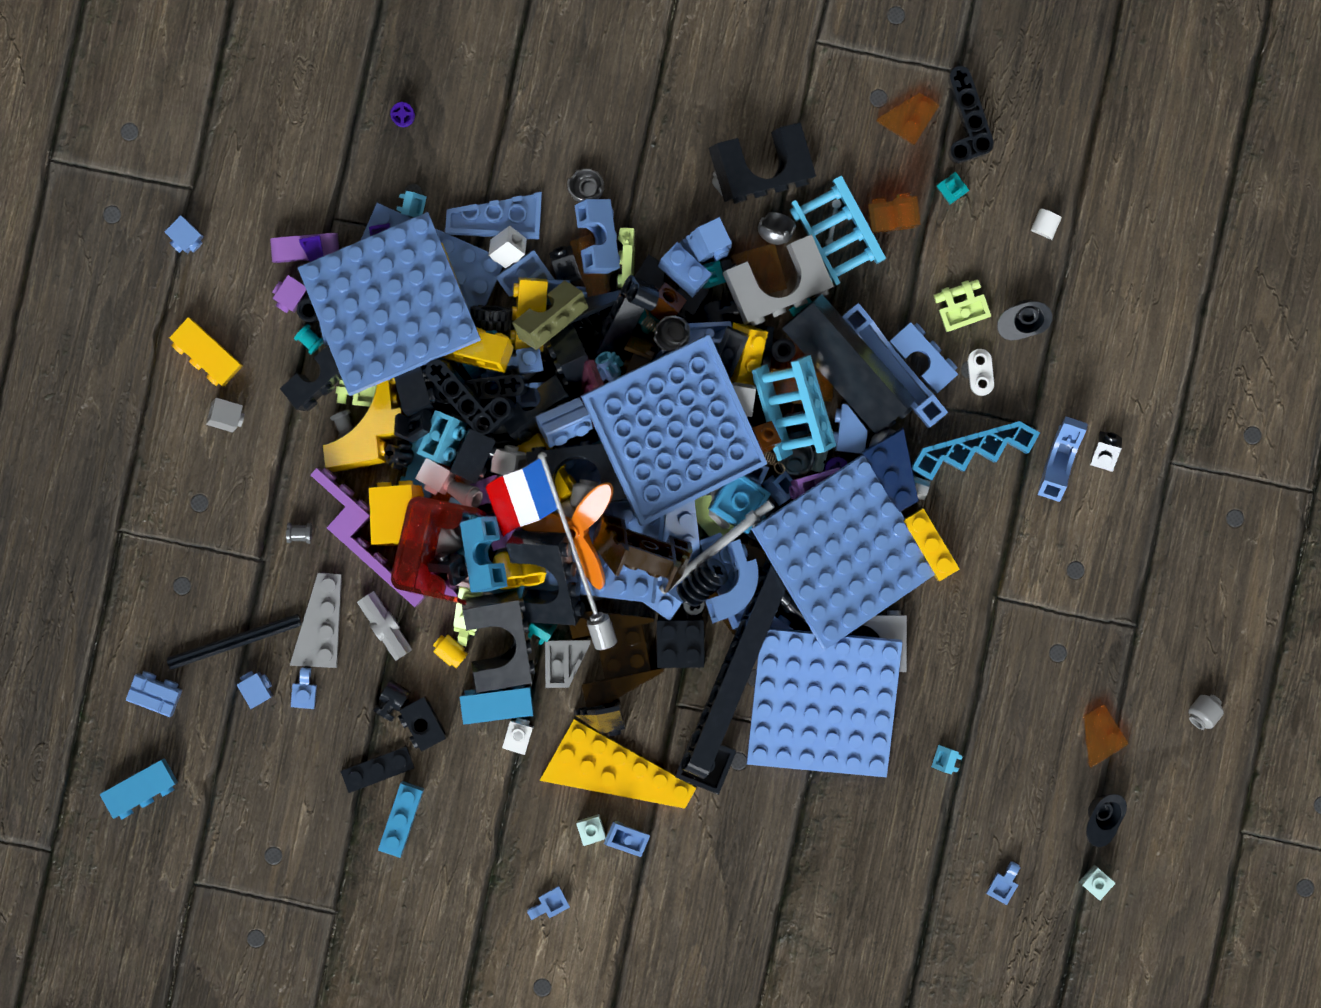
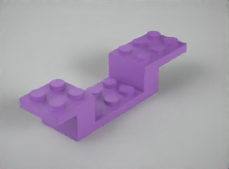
(351, 521)

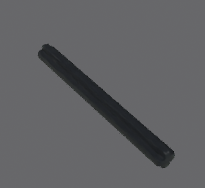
(234, 641)

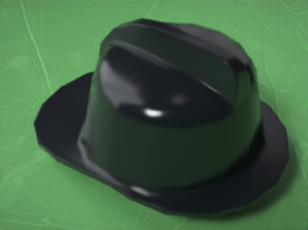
(1024, 320)
(1105, 818)

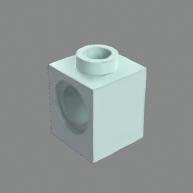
(591, 830)
(1097, 882)

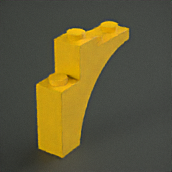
(366, 441)

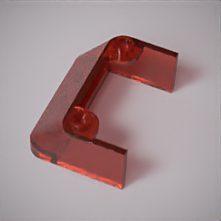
(419, 543)

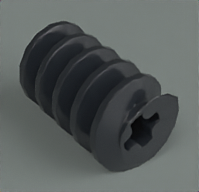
(703, 582)

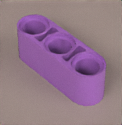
(289, 249)

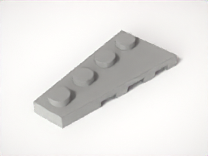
(320, 628)

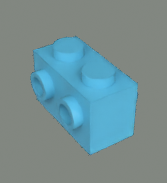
(443, 438)

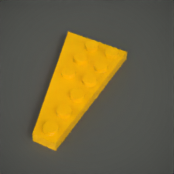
(604, 766)

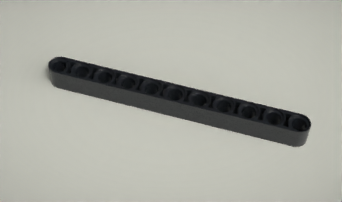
(734, 673)

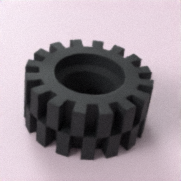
(491, 317)

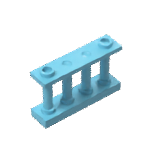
(850, 211)
(812, 400)

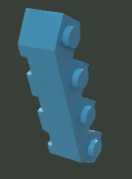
(985, 443)

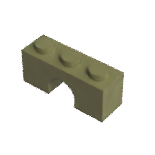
(539, 327)

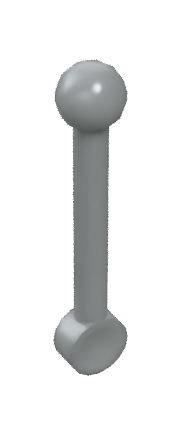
(836, 204)

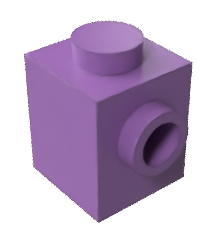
(289, 294)

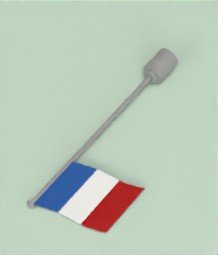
(527, 498)

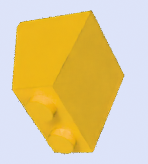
(388, 510)

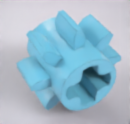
(609, 365)

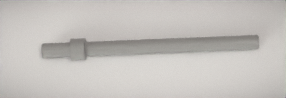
(751, 519)

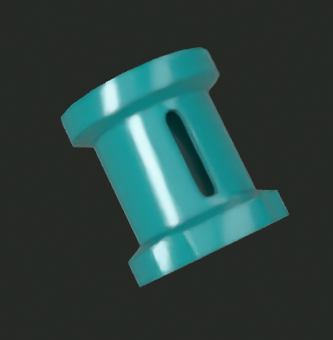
(309, 339)

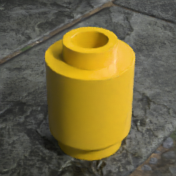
(449, 650)

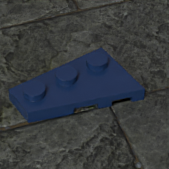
(893, 469)

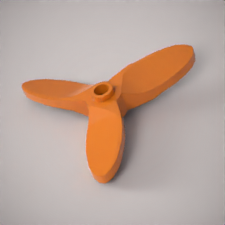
(585, 515)

